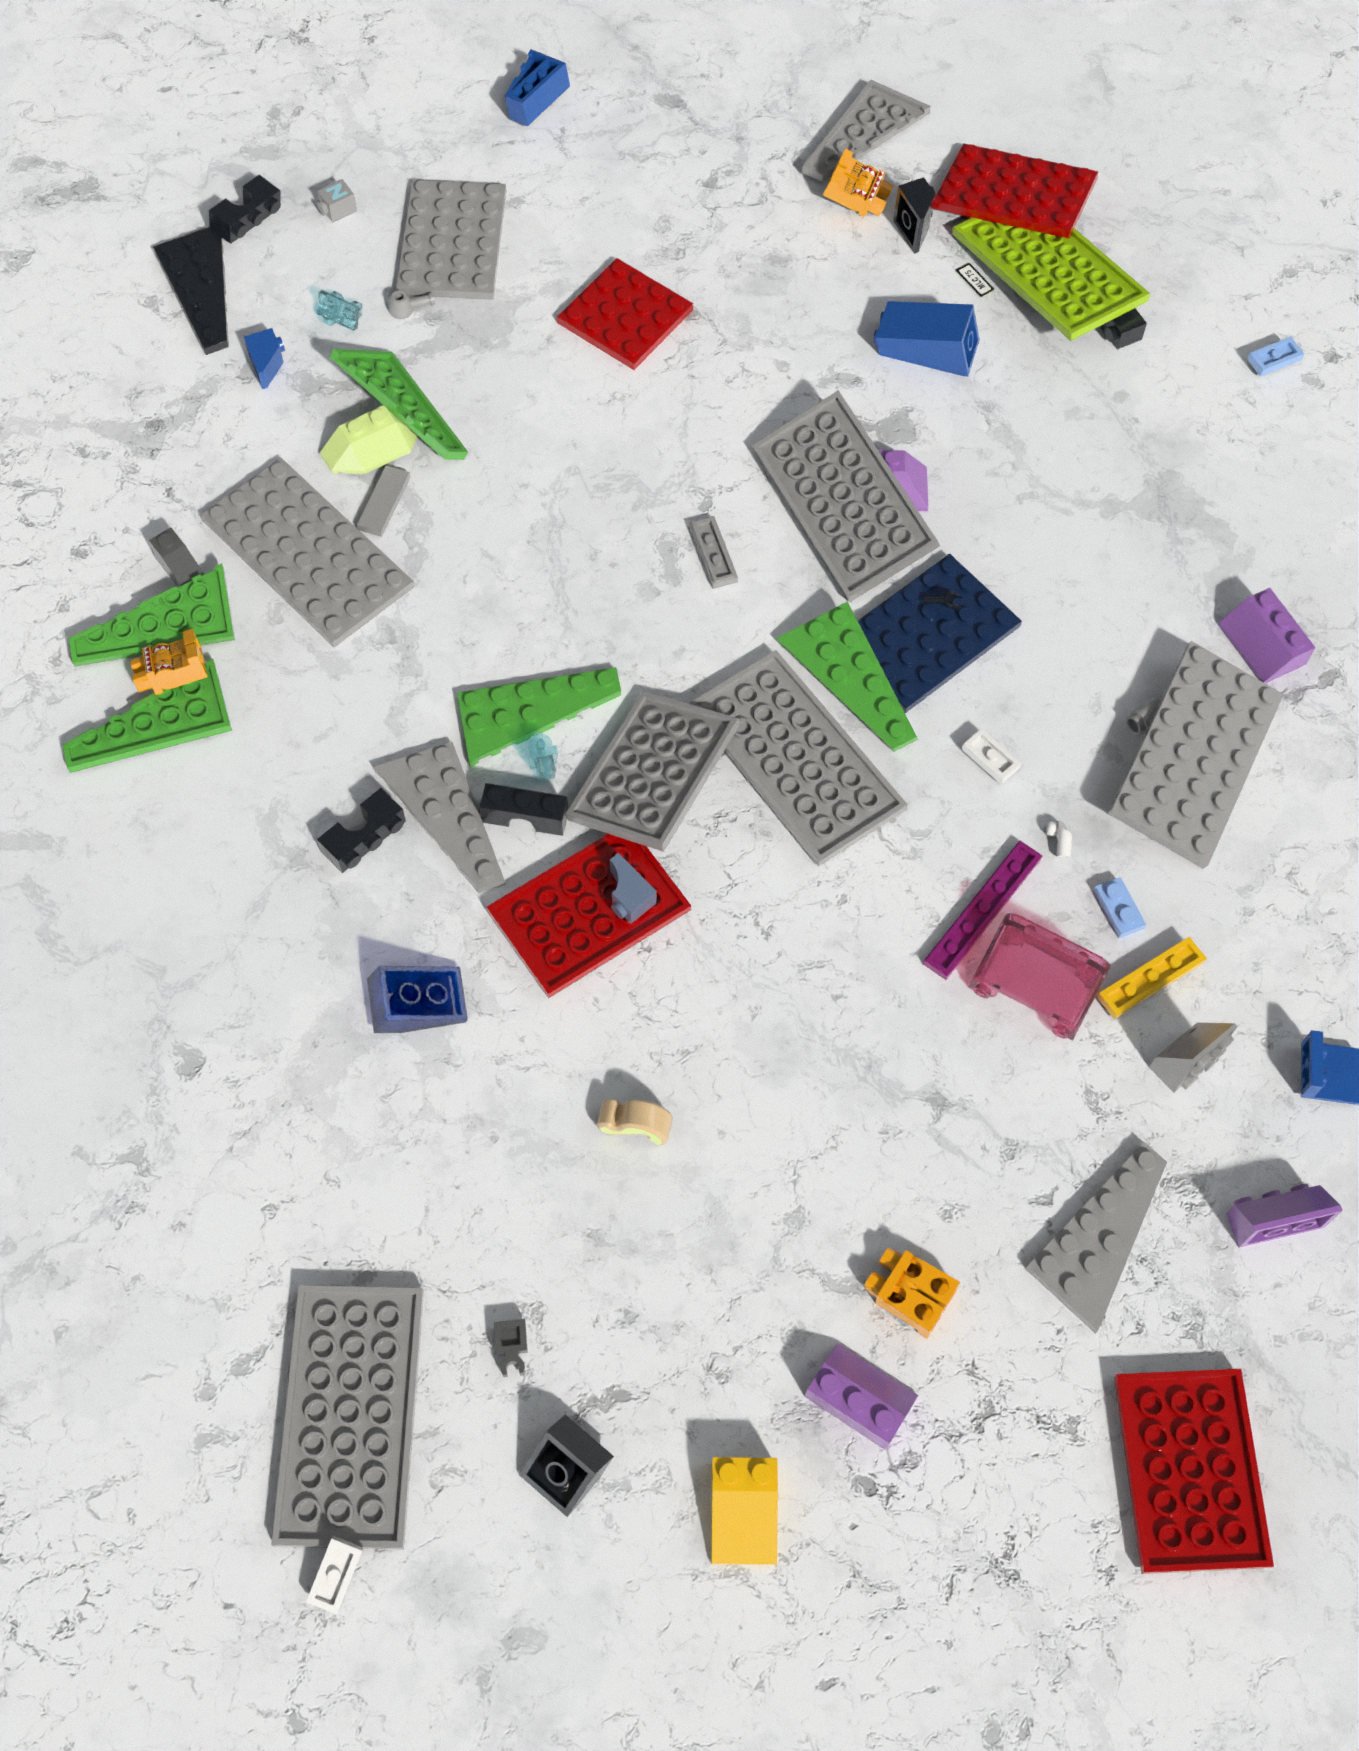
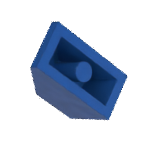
(265, 354)

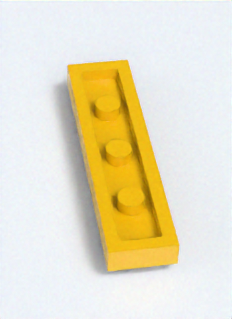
(1151, 978)

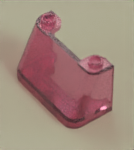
(1041, 973)

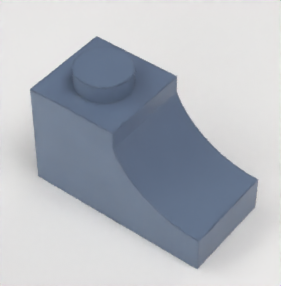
(633, 892)

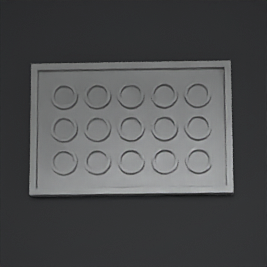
(452, 239)
(652, 770)

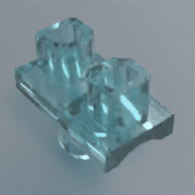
(338, 310)
(542, 756)

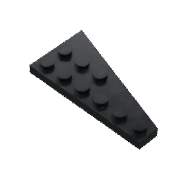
(198, 280)

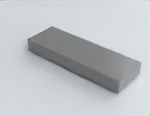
(383, 501)
(713, 552)

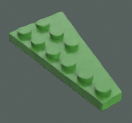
(394, 387)
(161, 619)
(154, 724)

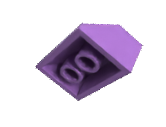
(1267, 636)
(1282, 1214)
(861, 1396)

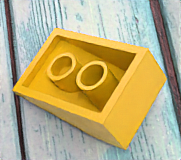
(744, 1510)

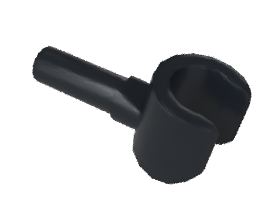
(947, 600)

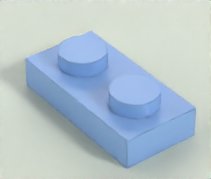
(1275, 356)
(1119, 907)

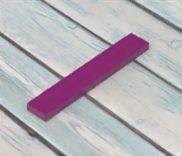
(982, 910)

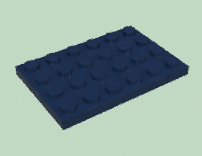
(929, 642)

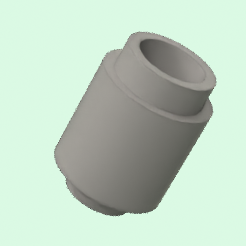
(1141, 716)

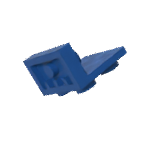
(1329, 1070)

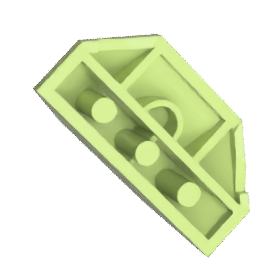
(368, 442)

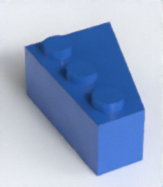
(536, 87)

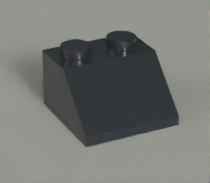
(914, 211)
(565, 1465)

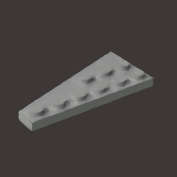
(867, 123)
(443, 804)
(1093, 1247)

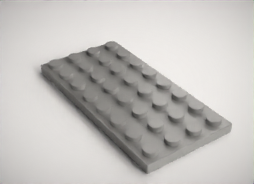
(845, 496)
(307, 552)
(1196, 755)
(802, 759)
(349, 1417)

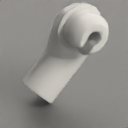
(1063, 836)

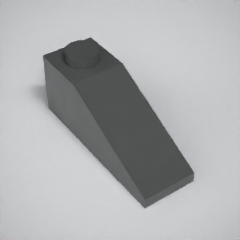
(174, 557)

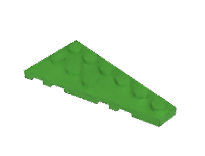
(846, 665)
(517, 711)

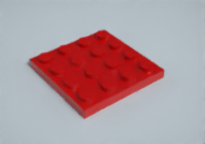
(625, 313)

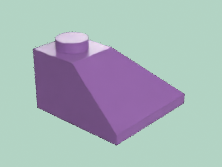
(910, 474)

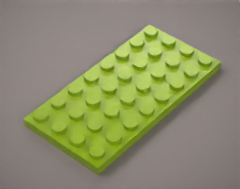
(1057, 275)

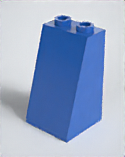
(929, 335)

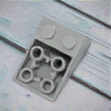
(1192, 1054)

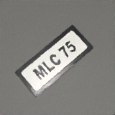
(975, 279)

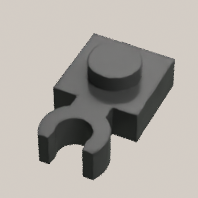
(511, 1341)

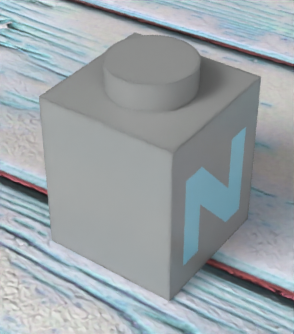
(336, 201)

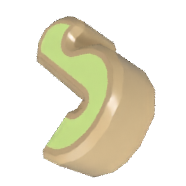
(635, 1118)

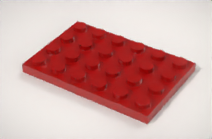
(1016, 190)
(565, 916)
(1192, 1471)

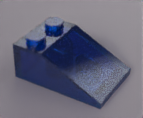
(415, 998)

